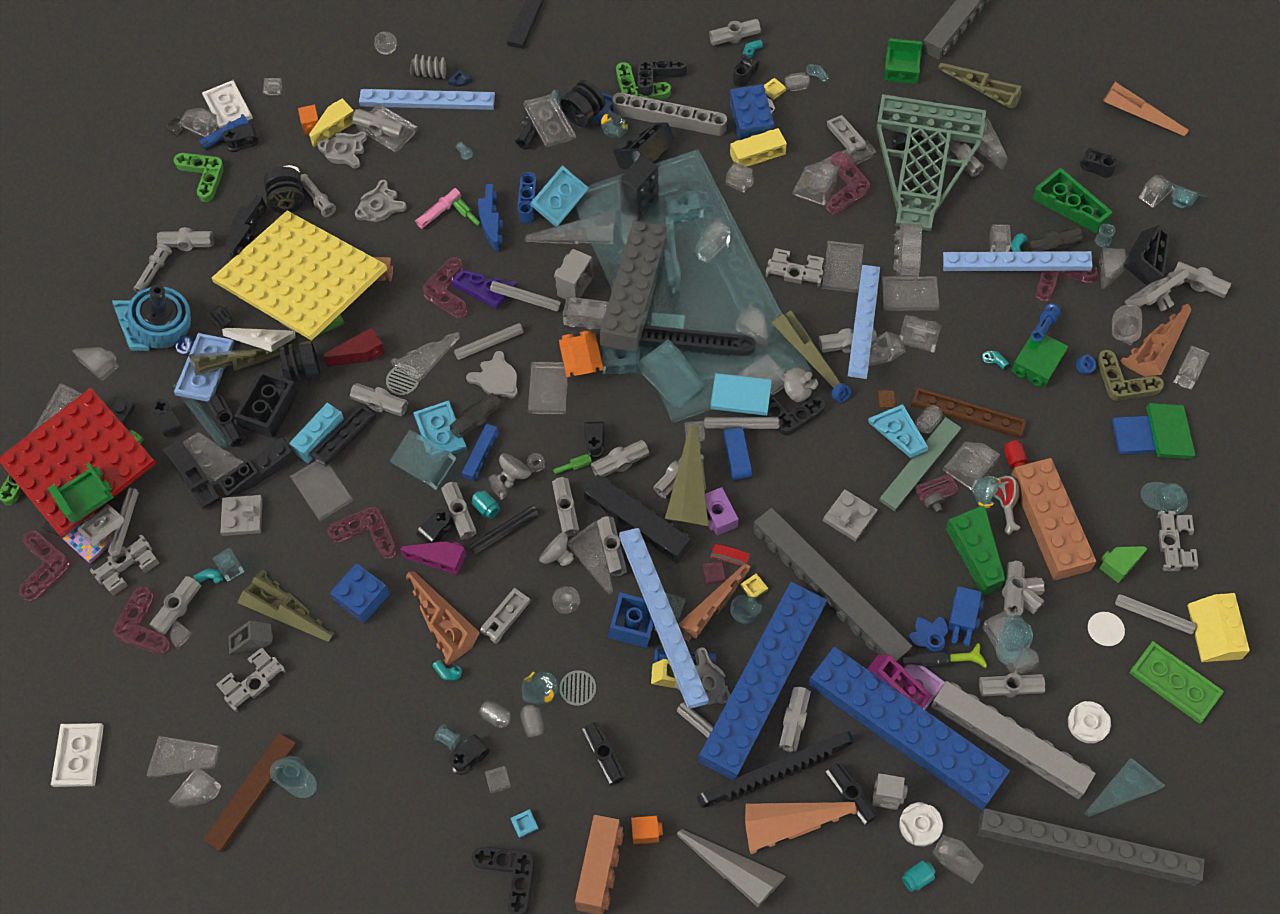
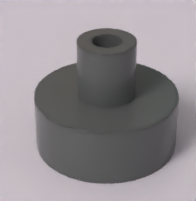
(935, 502)

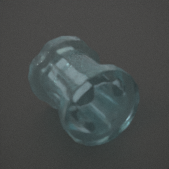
(1104, 236)
(447, 737)

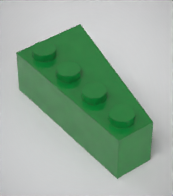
(1072, 201)
(977, 547)

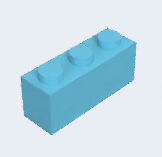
(316, 431)

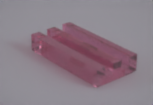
(945, 493)

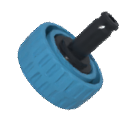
(158, 317)

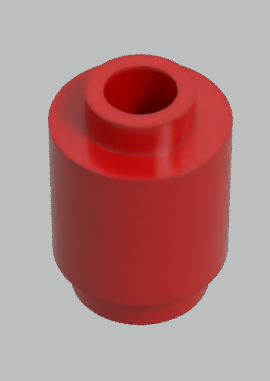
(1015, 454)

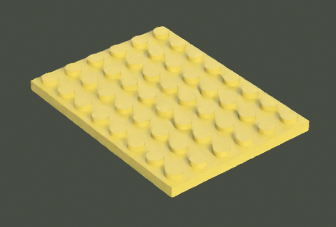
(299, 274)

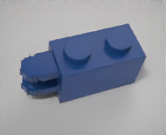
(964, 613)

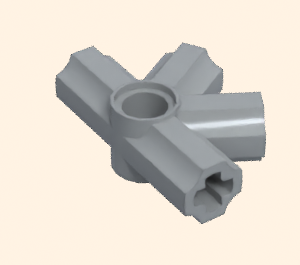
(1021, 591)

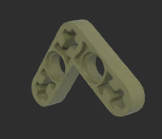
(1119, 382)

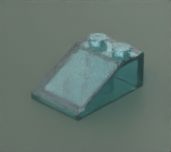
(671, 374)
(423, 459)

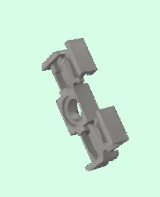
(811, 272)
(1173, 556)
(108, 570)
(267, 671)

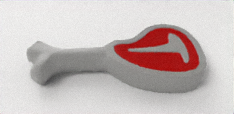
(1008, 495)

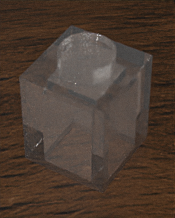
(739, 177)
(1000, 238)

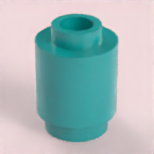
(485, 504)
(919, 876)

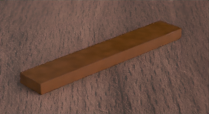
(970, 413)
(247, 794)

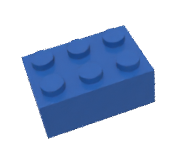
(750, 111)

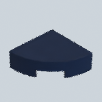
(460, 79)

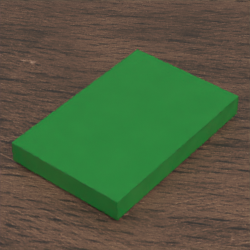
(1170, 431)

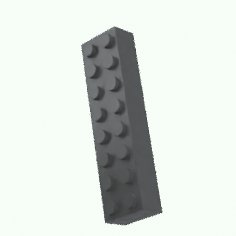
(634, 286)

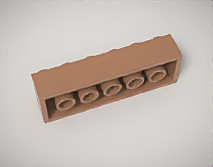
(1053, 520)

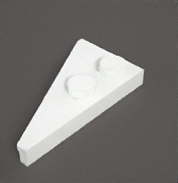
(261, 338)

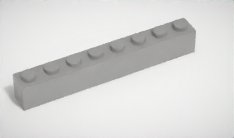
(1013, 740)

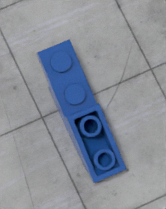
(490, 218)

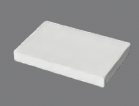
(226, 103)
(77, 755)

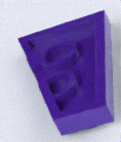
(479, 287)

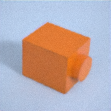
(308, 118)
(646, 829)

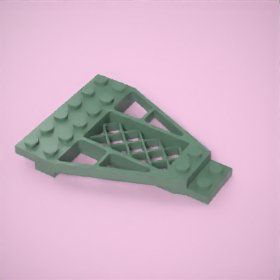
(930, 121)

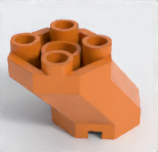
(580, 353)

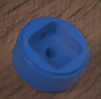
(184, 344)
(1086, 364)
(841, 392)

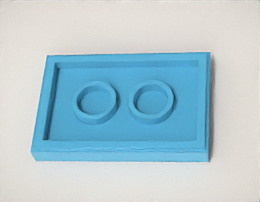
(559, 196)
(741, 394)
(434, 426)

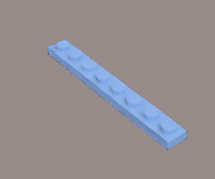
(427, 99)
(1017, 261)
(864, 322)

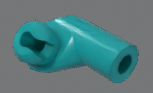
(751, 47)
(1018, 240)
(996, 358)
(209, 573)
(447, 673)

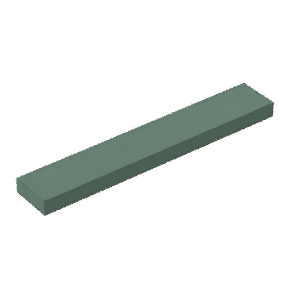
(920, 464)

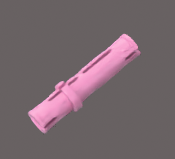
(443, 204)

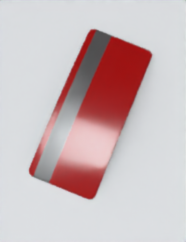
(730, 554)

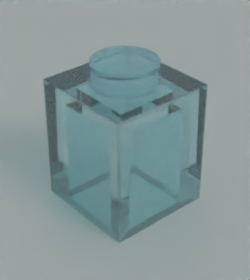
(228, 564)

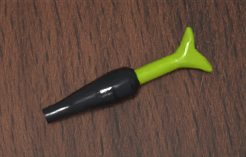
(943, 658)

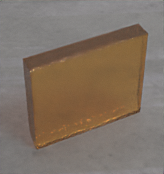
(886, 399)

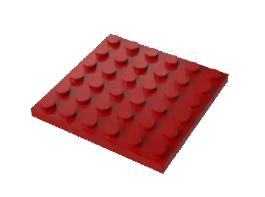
(63, 447)

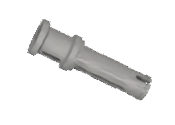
(320, 200)
(157, 262)

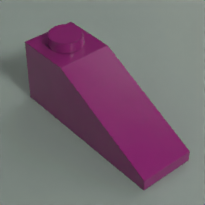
(438, 555)
(897, 677)

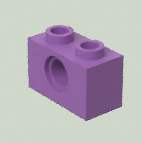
(727, 519)

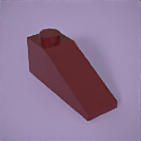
(356, 350)

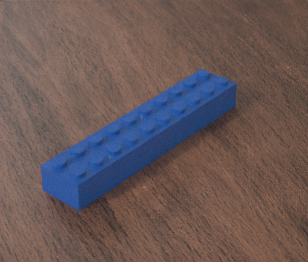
(761, 681)
(908, 728)

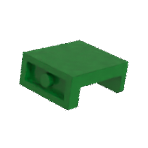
(903, 61)
(1039, 360)
(82, 494)

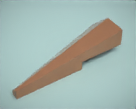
(1128, 101)
(1157, 346)
(695, 621)
(451, 629)
(776, 821)

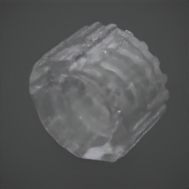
(535, 456)

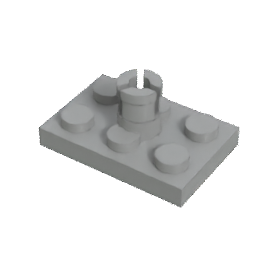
(1159, 290)

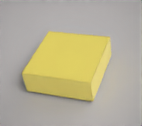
(774, 88)
(754, 586)

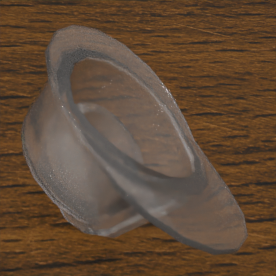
(1127, 324)

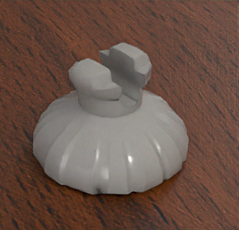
(799, 384)
(512, 469)
(557, 551)

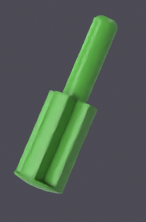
(465, 210)
(575, 463)

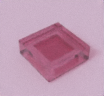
(713, 573)

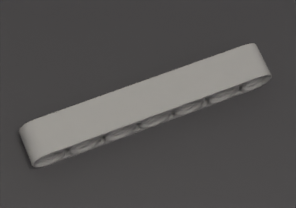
(675, 114)

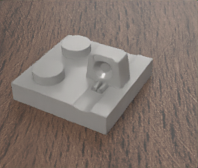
(241, 515)
(850, 515)
(101, 525)

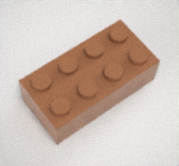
(598, 864)

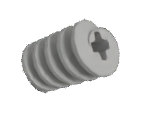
(430, 67)

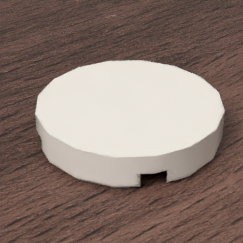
(1089, 722)
(921, 824)

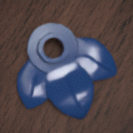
(928, 632)

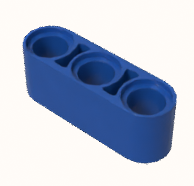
(527, 193)
(737, 453)

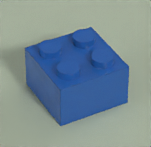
(360, 593)
(631, 621)

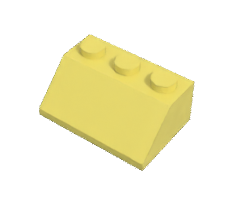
(1218, 628)

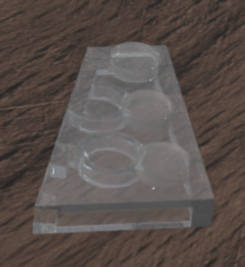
(210, 457)
(181, 756)

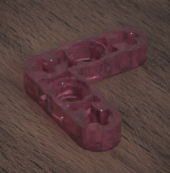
(852, 184)
(1051, 283)
(441, 291)
(365, 524)
(49, 561)
(134, 628)

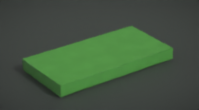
(1176, 682)

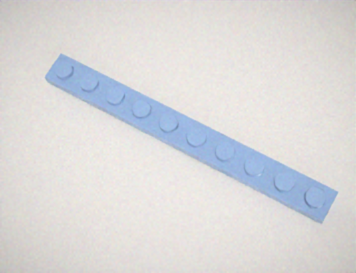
(663, 619)

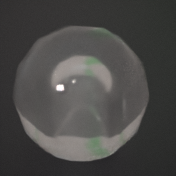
(385, 42)
(566, 599)

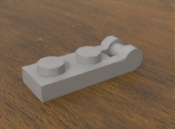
(846, 134)
(505, 615)

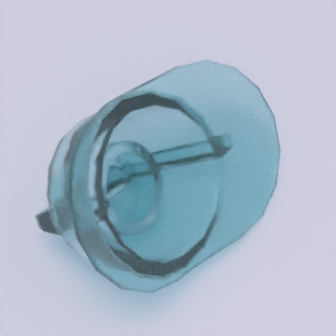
(1184, 196)
(1164, 497)
(1013, 639)
(293, 776)

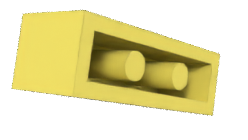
(758, 148)

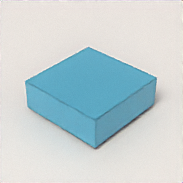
(524, 824)

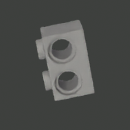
(889, 791)

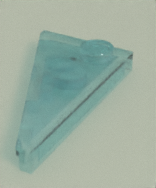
(1129, 784)

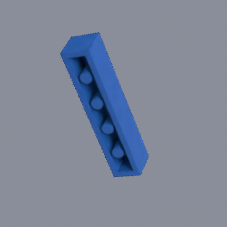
(480, 452)

